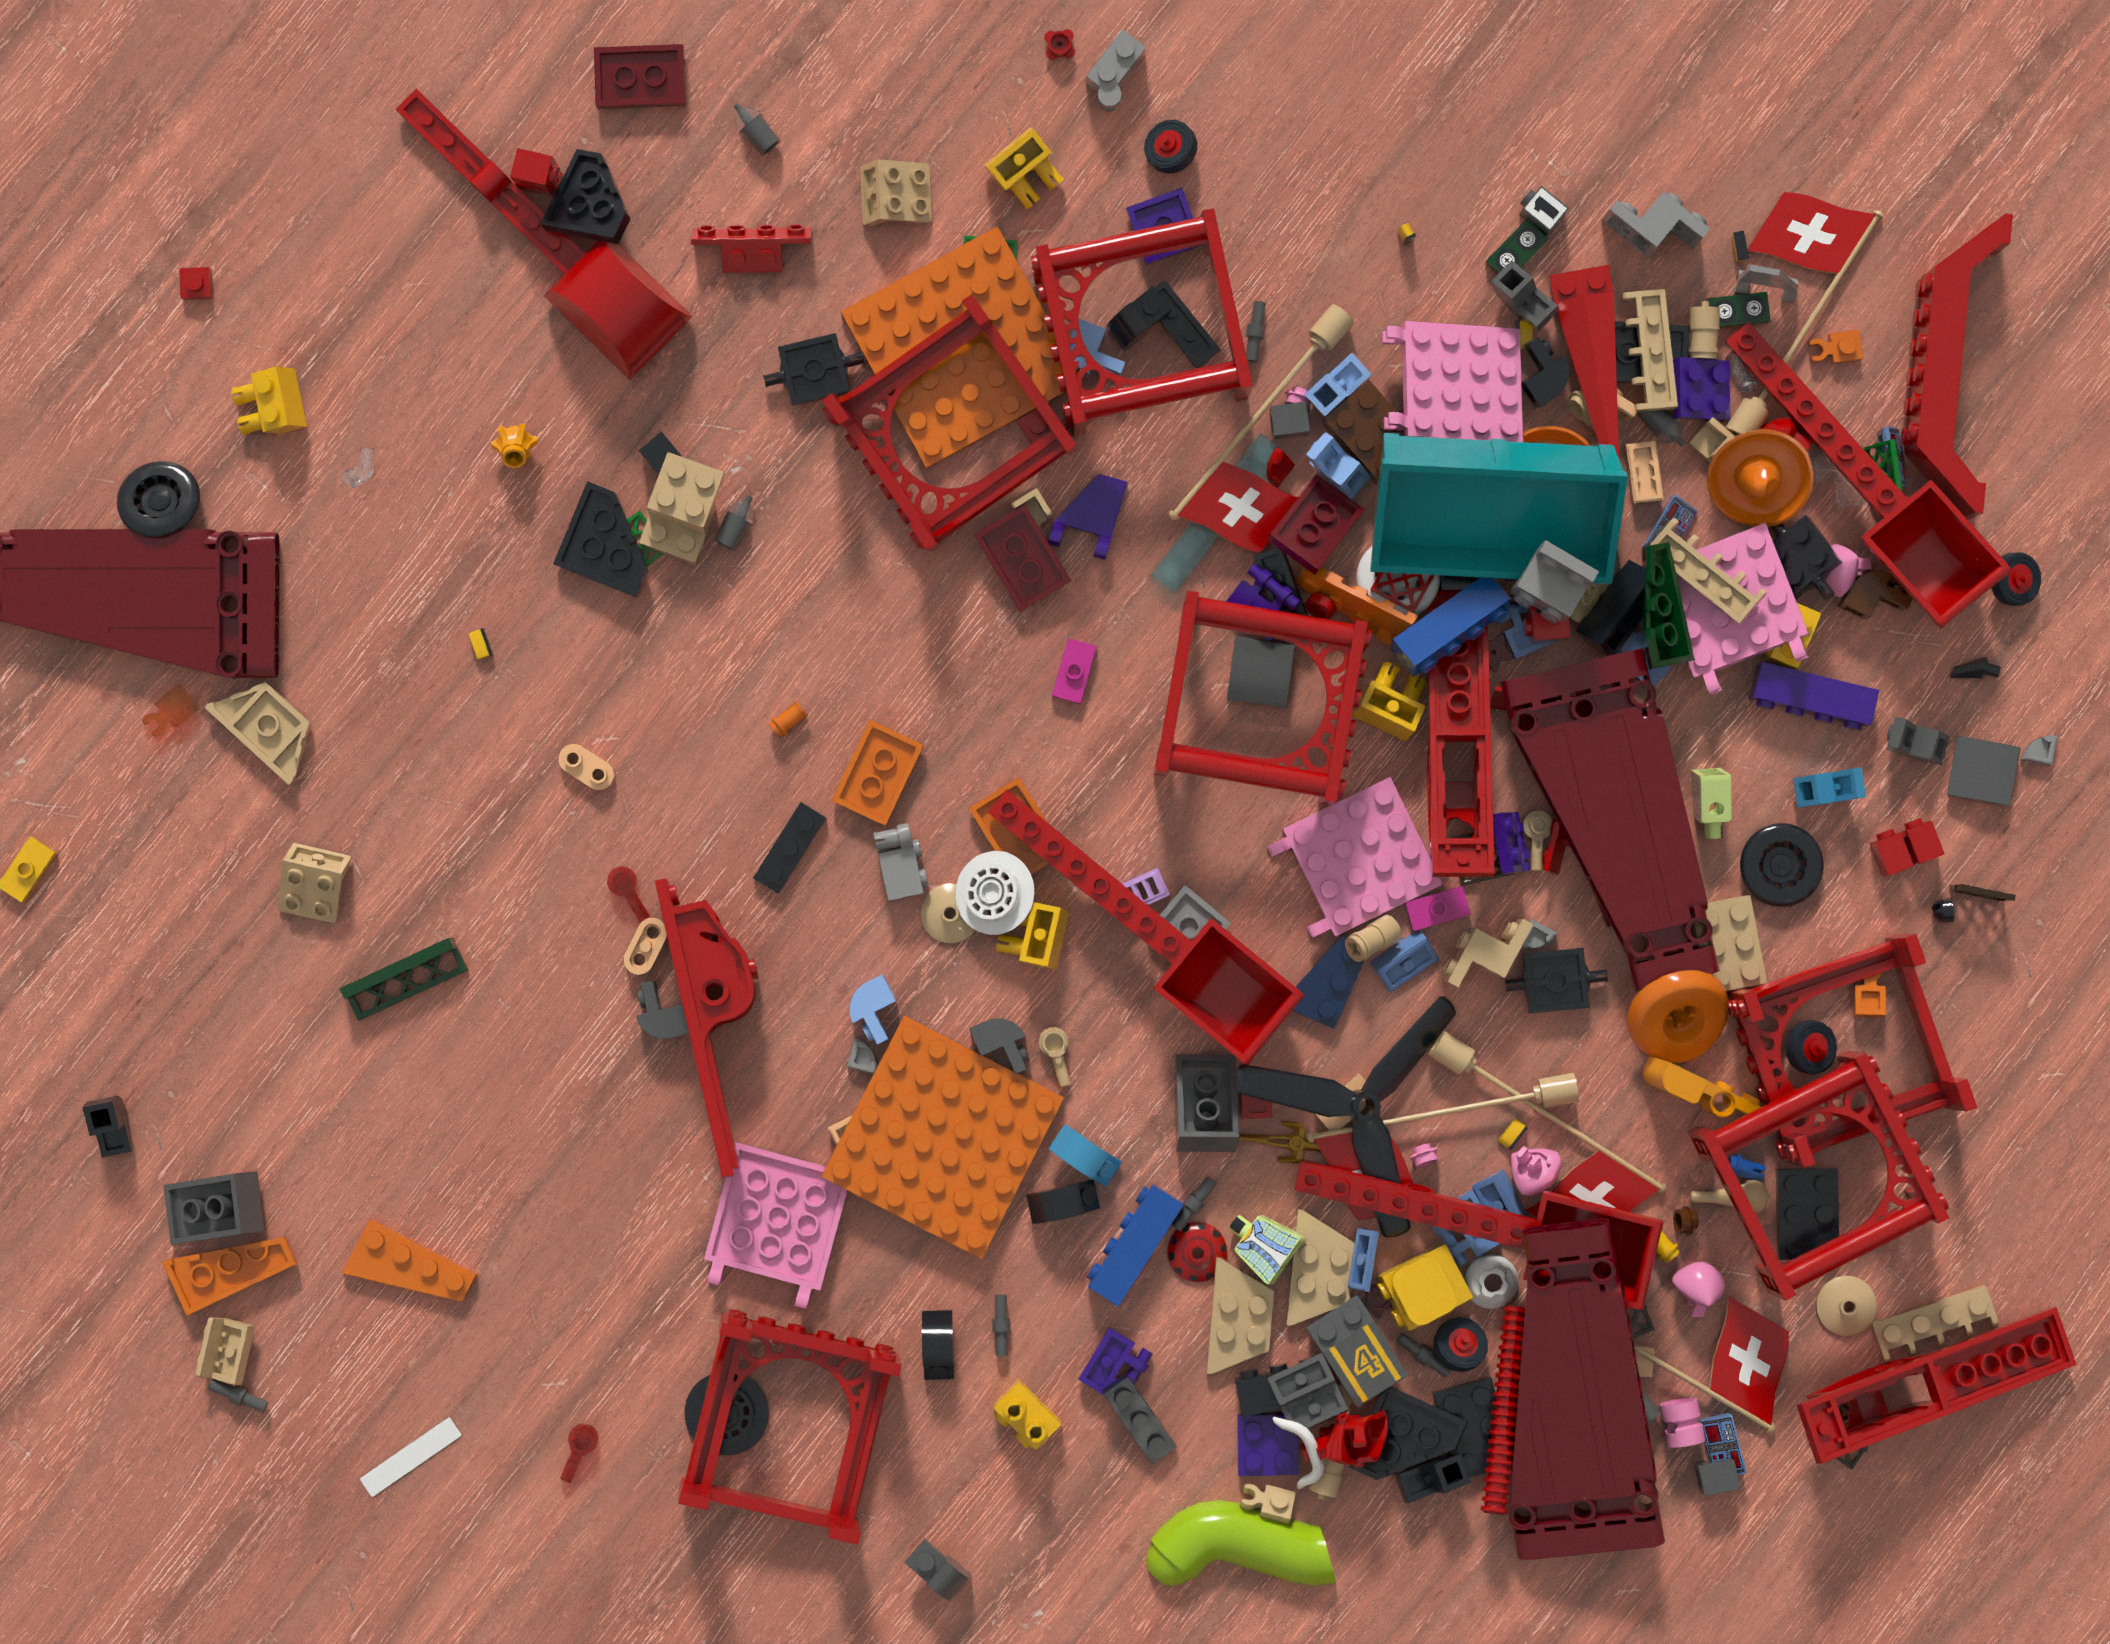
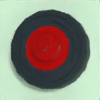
(1170, 146)
(2022, 582)
(1811, 1047)
(1460, 1344)

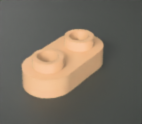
(586, 766)
(646, 946)

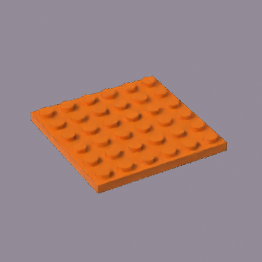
(972, 387)
(942, 1137)

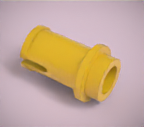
(1666, 1249)

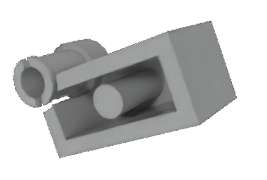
(1114, 69)
(899, 862)

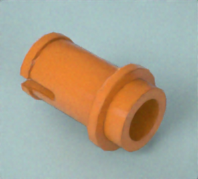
(787, 719)

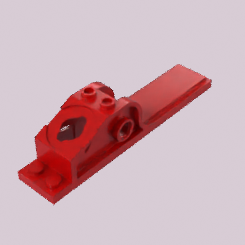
(1460, 714)
(698, 968)
(1953, 1376)

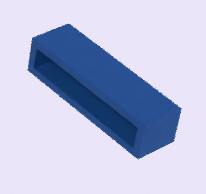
(1451, 625)
(1135, 1244)

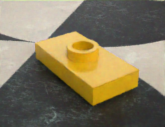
(27, 869)

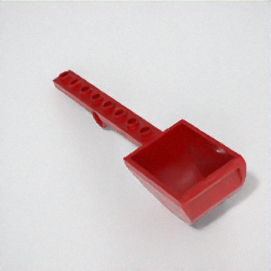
(601, 290)
(1920, 537)
(1210, 978)
(1633, 1234)

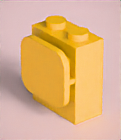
(1423, 1287)

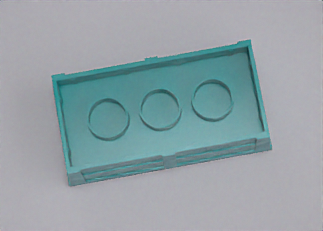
(1492, 504)

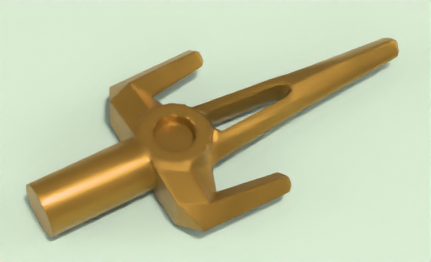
(1295, 1142)

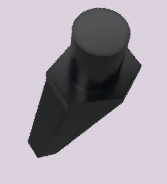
(1975, 669)

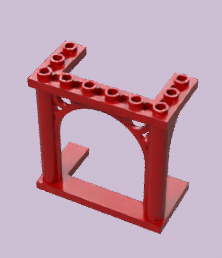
(1091, 405)
(854, 406)
(1265, 772)
(1750, 1005)
(1854, 1074)
(735, 1333)

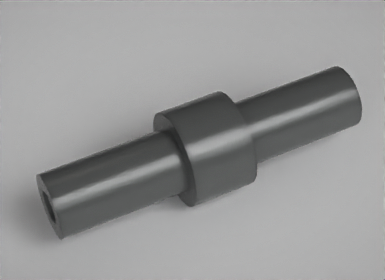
(1255, 331)
(1194, 1203)
(1001, 1325)
(1422, 1354)
(238, 1395)

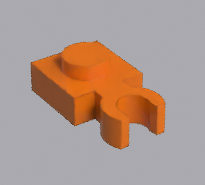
(1841, 347)
(1870, 998)

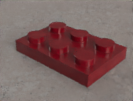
(639, 76)
(1315, 524)
(1022, 557)

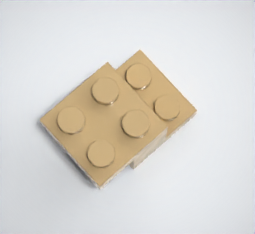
(681, 508)
(1486, 952)

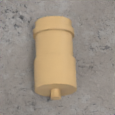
(1704, 331)
(1373, 938)
(1330, 1481)

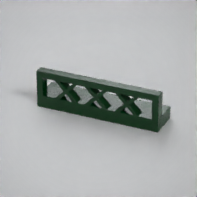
(399, 968)

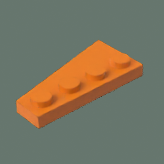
(1357, 604)
(401, 1262)
(222, 1272)

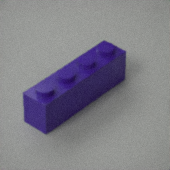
(1813, 695)

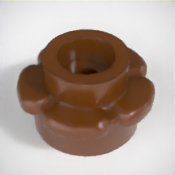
(1685, 1220)

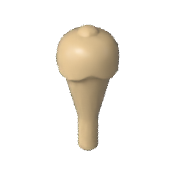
(1753, 1189)

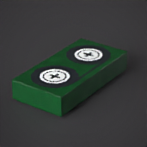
(1518, 247)
(1742, 308)

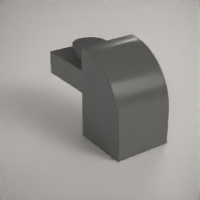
(1522, 297)
(1917, 741)
(657, 1021)
(1001, 1033)
(939, 1571)

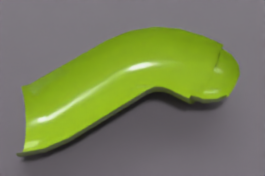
(1240, 1537)

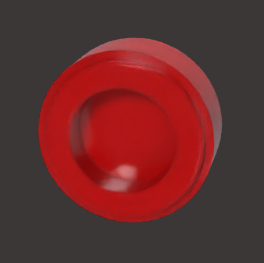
(1320, 606)

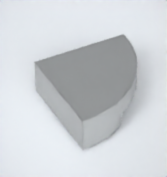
(2040, 750)
(1538, 935)
(862, 1057)

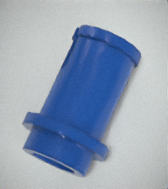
(1746, 1168)

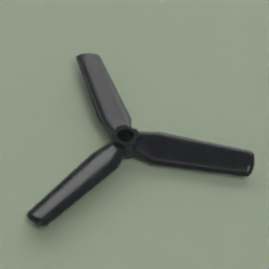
(1332, 1099)

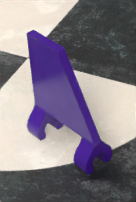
(1093, 512)

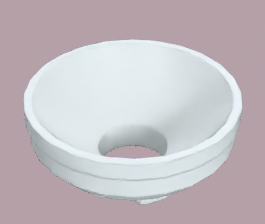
(1480, 1269)

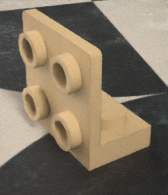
(895, 192)
(312, 882)

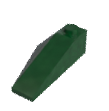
(1664, 621)

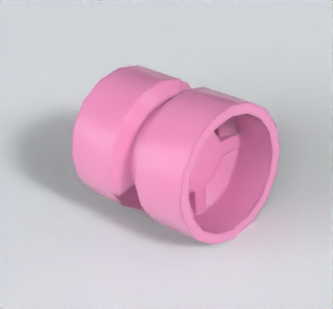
(1682, 1422)

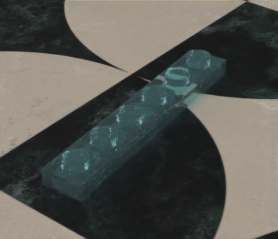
(1197, 538)

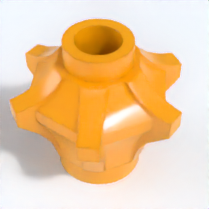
(514, 445)

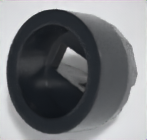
(1943, 910)

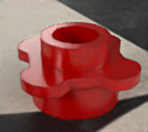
(1065, 38)

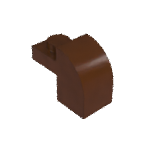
(1870, 589)

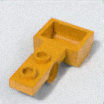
(1692, 1088)

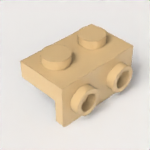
(225, 1350)

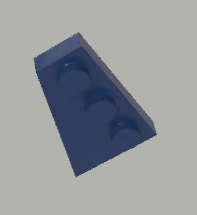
(1328, 985)

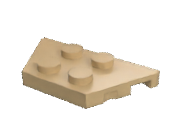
(266, 726)
(1318, 1270)
(1238, 1317)

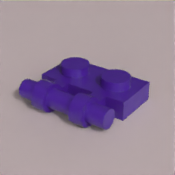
(1252, 596)
(1510, 843)
(1109, 1357)

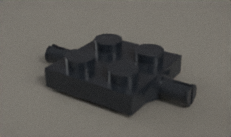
(813, 369)
(1805, 557)
(1556, 980)

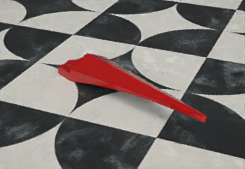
(1588, 326)

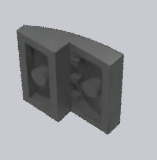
(1260, 671)
(1983, 771)
(1308, 1392)

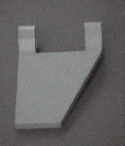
(1766, 277)

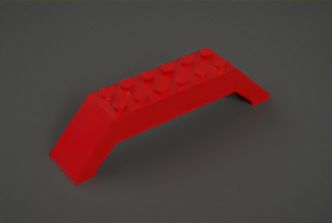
(1937, 369)

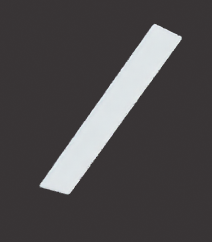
(410, 1457)

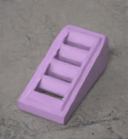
(1163, 891)

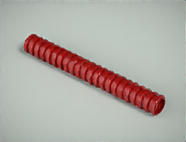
(1504, 1412)

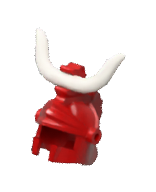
(1346, 1442)

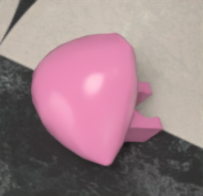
(1844, 575)
(1535, 1170)
(1700, 1285)

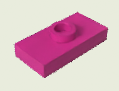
(1074, 671)
(1437, 908)

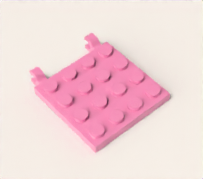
(1458, 381)
(1774, 622)
(1359, 857)
(776, 1220)

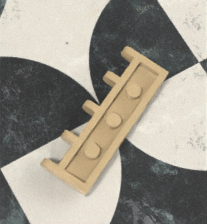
(1653, 349)
(1707, 577)
(1933, 1319)

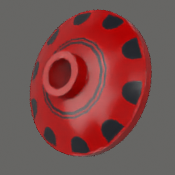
(1181, 1247)

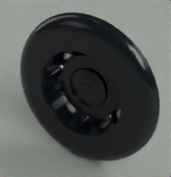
(161, 507)
(1781, 865)
(756, 1417)

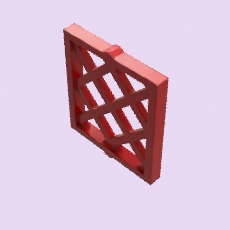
(1394, 597)

